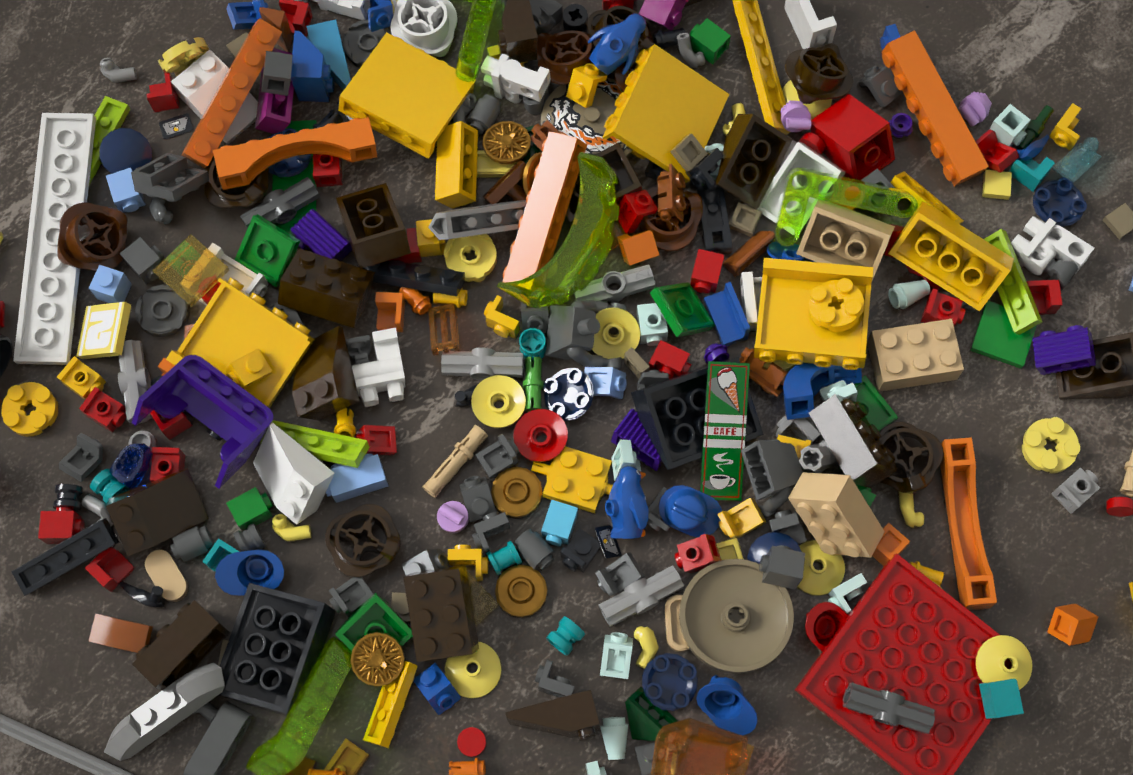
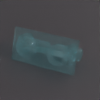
(1078, 160)

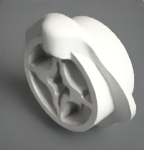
(425, 24)

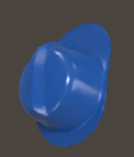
(689, 511)
(247, 567)
(727, 706)

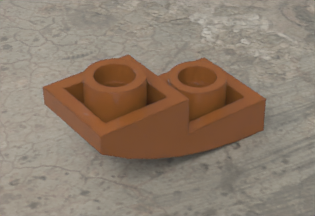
(120, 633)

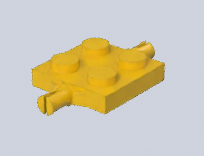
(576, 479)

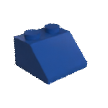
(309, 71)

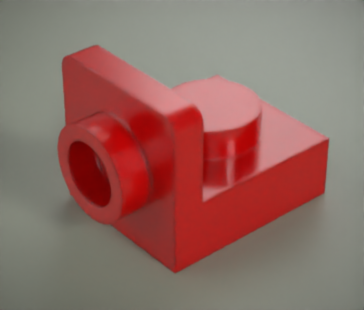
(634, 208)
(380, 439)

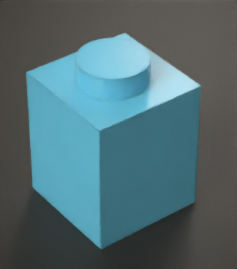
(559, 523)

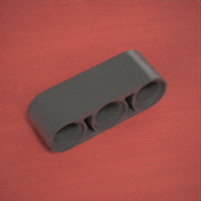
(219, 741)

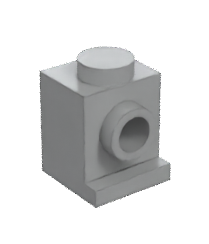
(1070, 495)

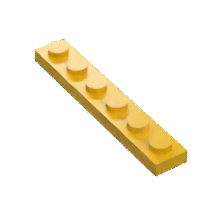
(761, 62)

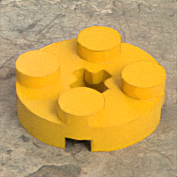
(836, 291)
(18, 398)

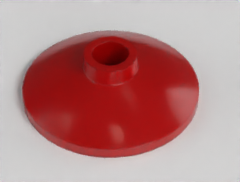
(535, 424)

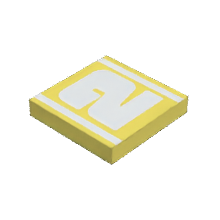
(103, 330)

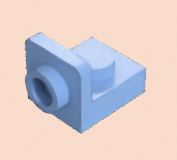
(607, 381)

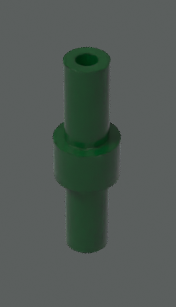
(1036, 127)

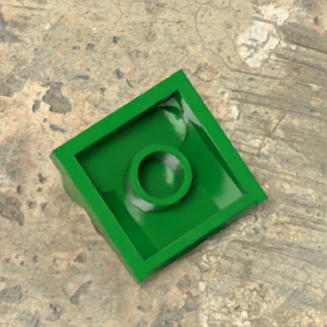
(373, 617)

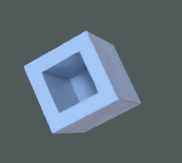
(123, 191)
(110, 285)

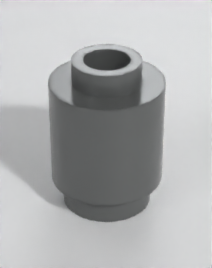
(484, 113)
(192, 543)
(534, 549)

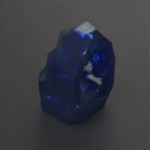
(132, 464)

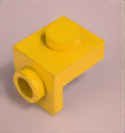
(584, 84)
(501, 323)
(248, 369)
(741, 519)
(470, 557)

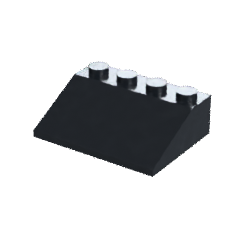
(676, 416)
(273, 647)

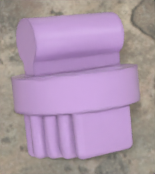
(975, 108)
(795, 116)
(452, 517)

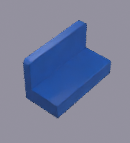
(727, 316)

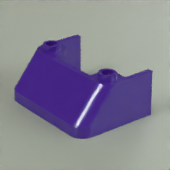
(216, 403)

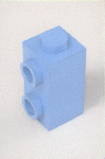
(353, 482)

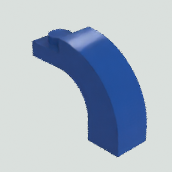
(806, 381)

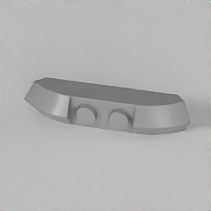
(477, 220)
(165, 711)

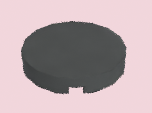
(360, 41)
(161, 311)

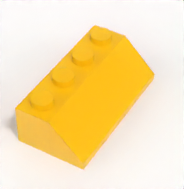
(951, 256)

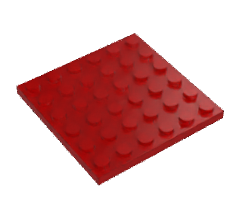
(913, 643)

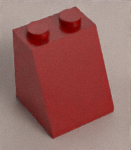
(854, 137)

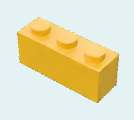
(456, 165)

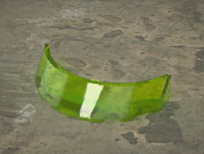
(584, 246)

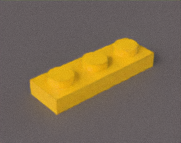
(905, 182)
(389, 707)

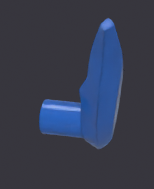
(1033, 149)

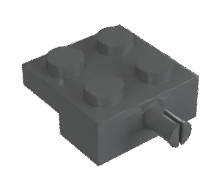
(168, 177)

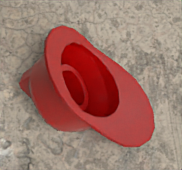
(823, 623)

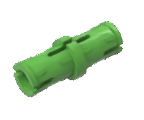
(533, 383)

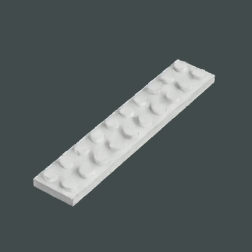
(47, 284)

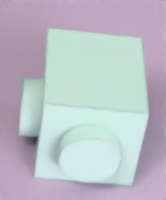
(1010, 126)
(652, 324)

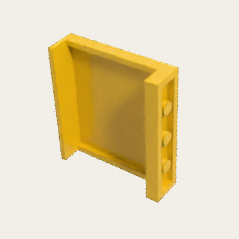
(405, 94)
(664, 106)
(785, 321)
(240, 324)

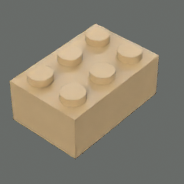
(844, 237)
(915, 355)
(836, 514)

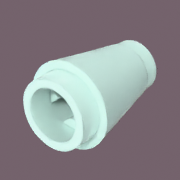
(907, 293)
(615, 736)

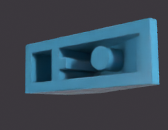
(328, 41)

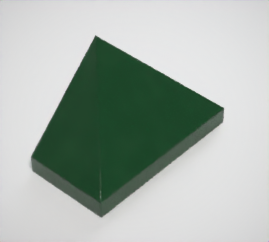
(644, 717)

